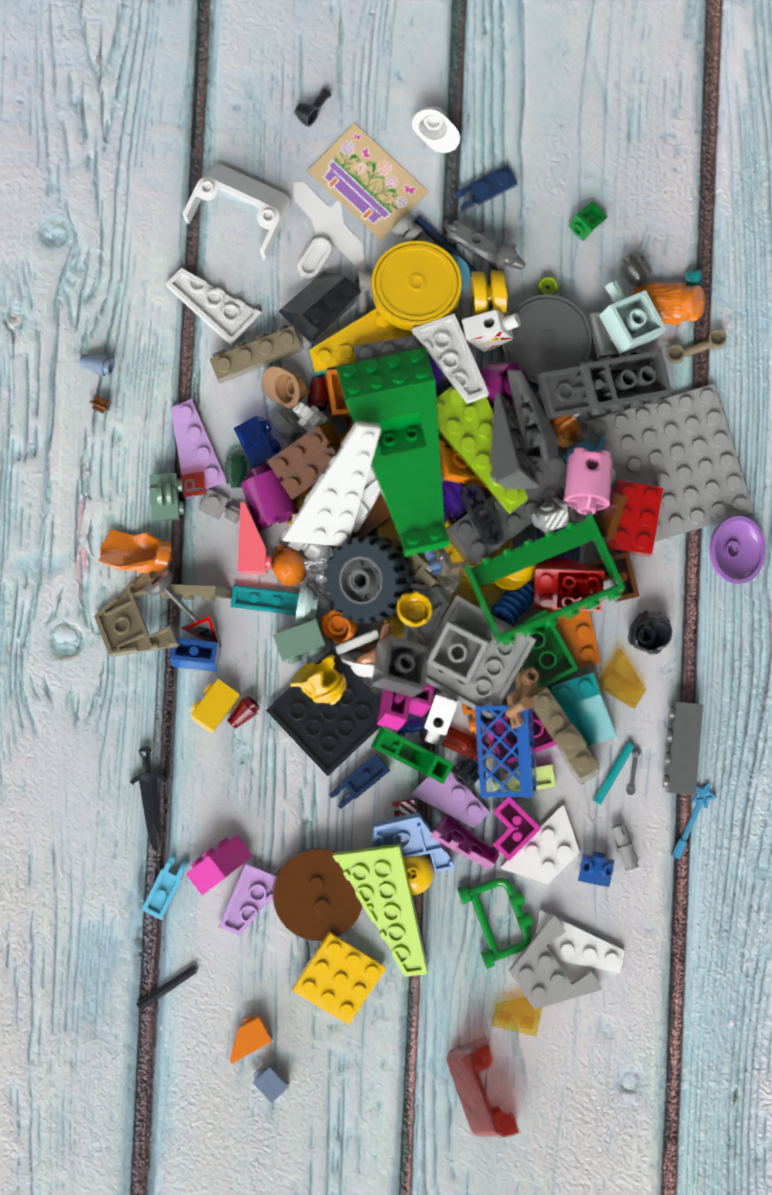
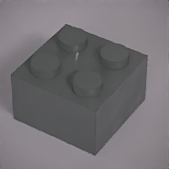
(400, 666)

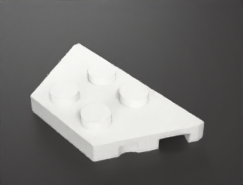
(547, 851)

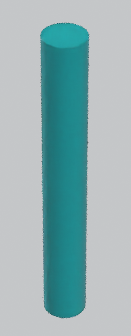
(612, 775)

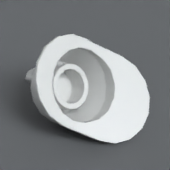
(436, 129)

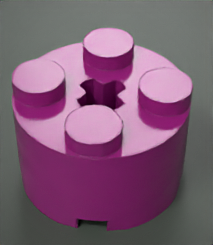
(497, 381)

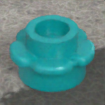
(694, 277)

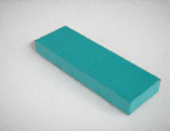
(264, 600)

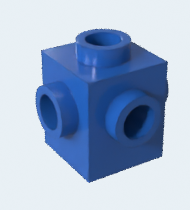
(596, 869)

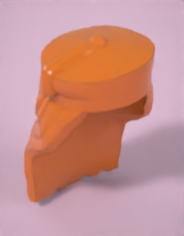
(675, 301)
(135, 552)

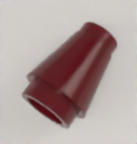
(318, 394)
(244, 711)

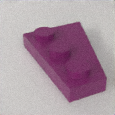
(461, 840)

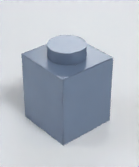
(270, 1082)

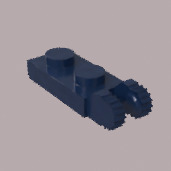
(487, 187)
(361, 779)

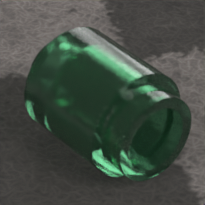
(235, 470)

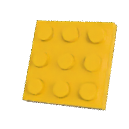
(338, 978)

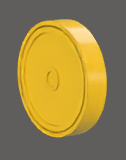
(415, 284)

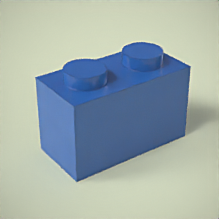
(196, 655)

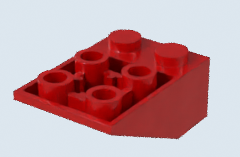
(565, 582)

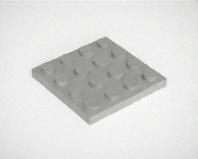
(497, 667)

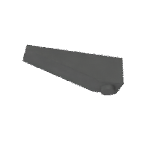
(532, 421)
(507, 459)

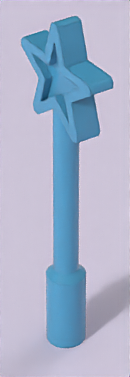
(702, 799)

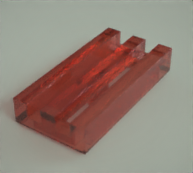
(462, 743)

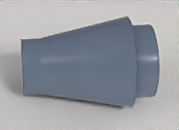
(99, 364)

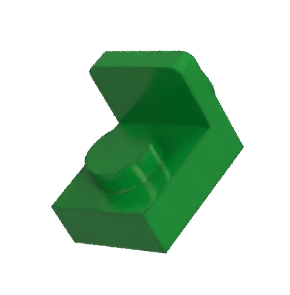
(587, 221)

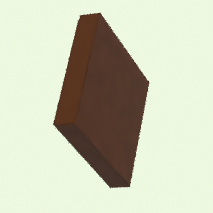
(609, 518)

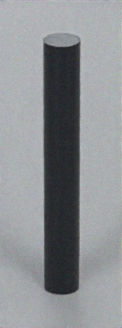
(167, 987)

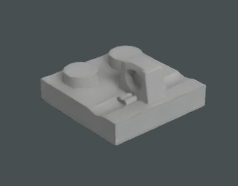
(602, 340)

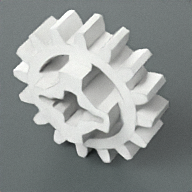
(309, 417)

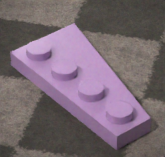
(194, 445)

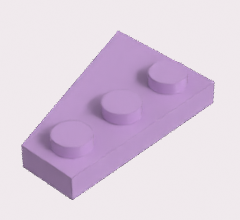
(452, 799)
(248, 898)

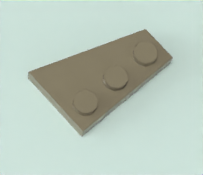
(207, 593)

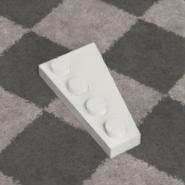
(220, 311)
(451, 353)
(582, 947)

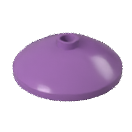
(745, 551)

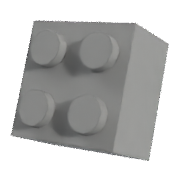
(459, 652)

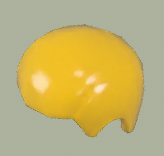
(414, 609)

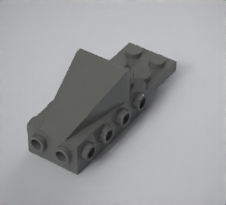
(605, 385)

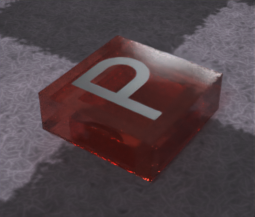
(193, 484)

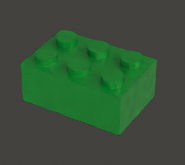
(548, 654)

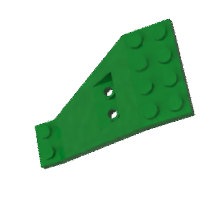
(406, 462)

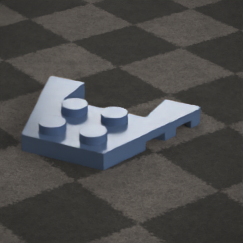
(414, 837)

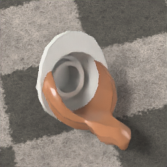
(363, 660)

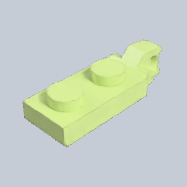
(544, 777)

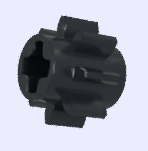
(466, 771)

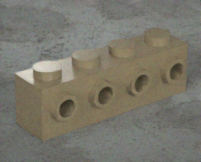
(255, 354)

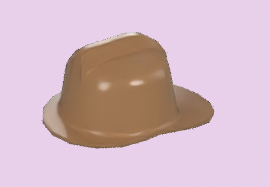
(284, 386)

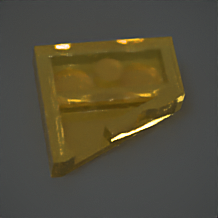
(622, 681)
(517, 1016)

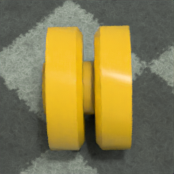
(489, 295)

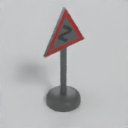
(202, 627)

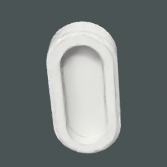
(314, 258)

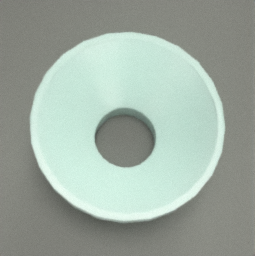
(306, 605)

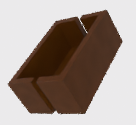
(306, 459)

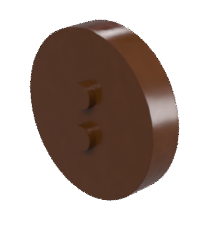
(314, 895)

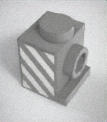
(551, 515)

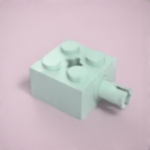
(631, 319)

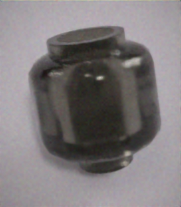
(636, 269)

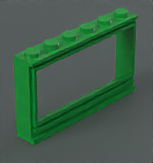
(533, 553)

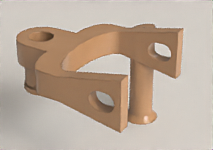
(526, 686)

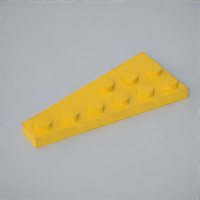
(339, 347)

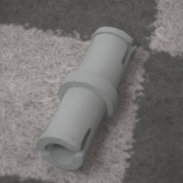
(624, 847)

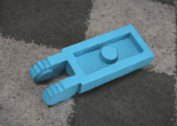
(164, 889)

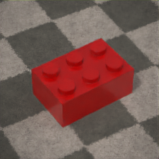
(638, 520)

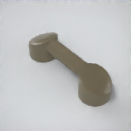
(716, 341)

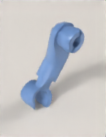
(433, 563)

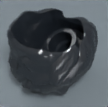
(650, 632)

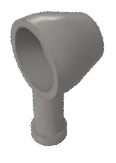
(363, 283)

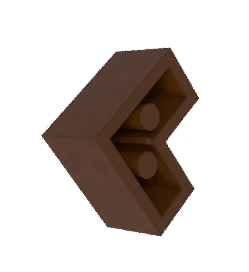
(625, 570)

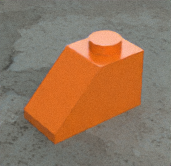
(250, 1037)

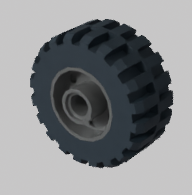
(368, 578)

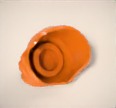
(288, 565)
(337, 627)

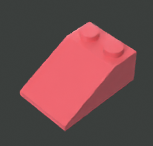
(252, 552)

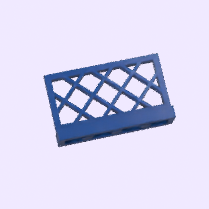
(525, 753)

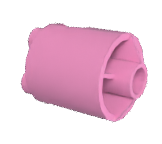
(588, 481)

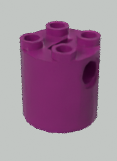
(267, 497)

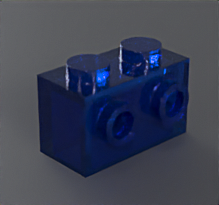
(257, 441)

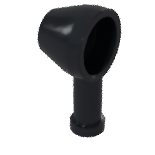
(307, 112)

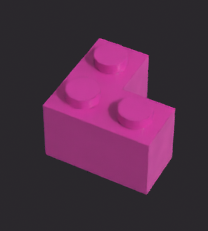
(395, 707)
(519, 831)
(218, 863)

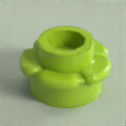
(550, 281)

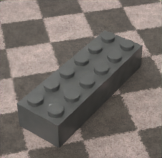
(467, 539)

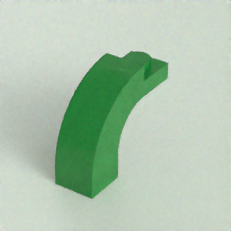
(412, 755)

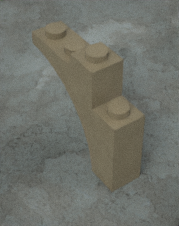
(565, 737)

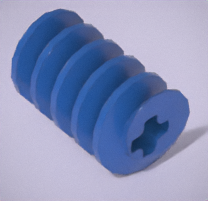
(513, 604)

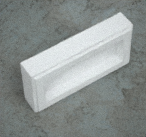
(357, 641)

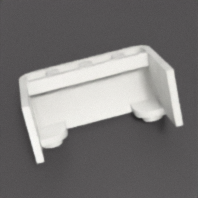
(272, 203)

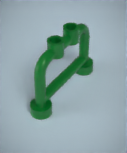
(516, 900)

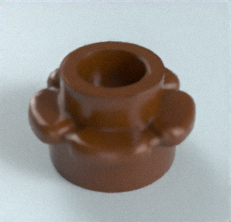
(100, 404)

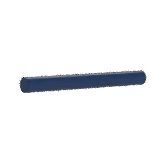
(442, 242)

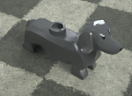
(483, 245)

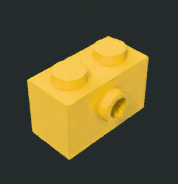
(214, 706)

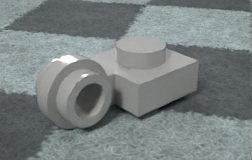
(215, 504)

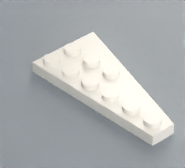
(336, 496)

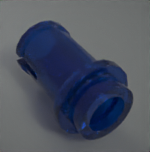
(412, 725)

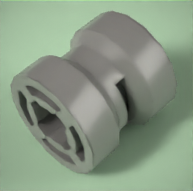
(407, 229)

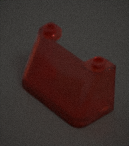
(464, 1065)

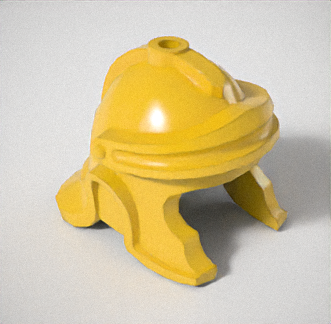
(320, 681)

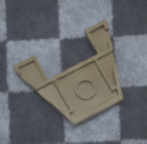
(124, 626)

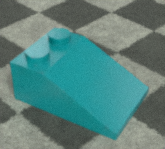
(586, 707)

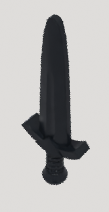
(149, 795)

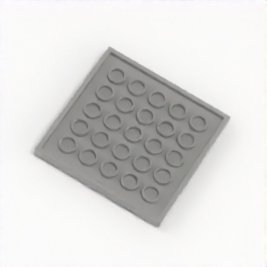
(684, 451)

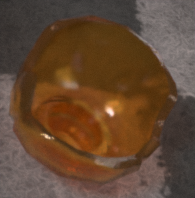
(566, 430)

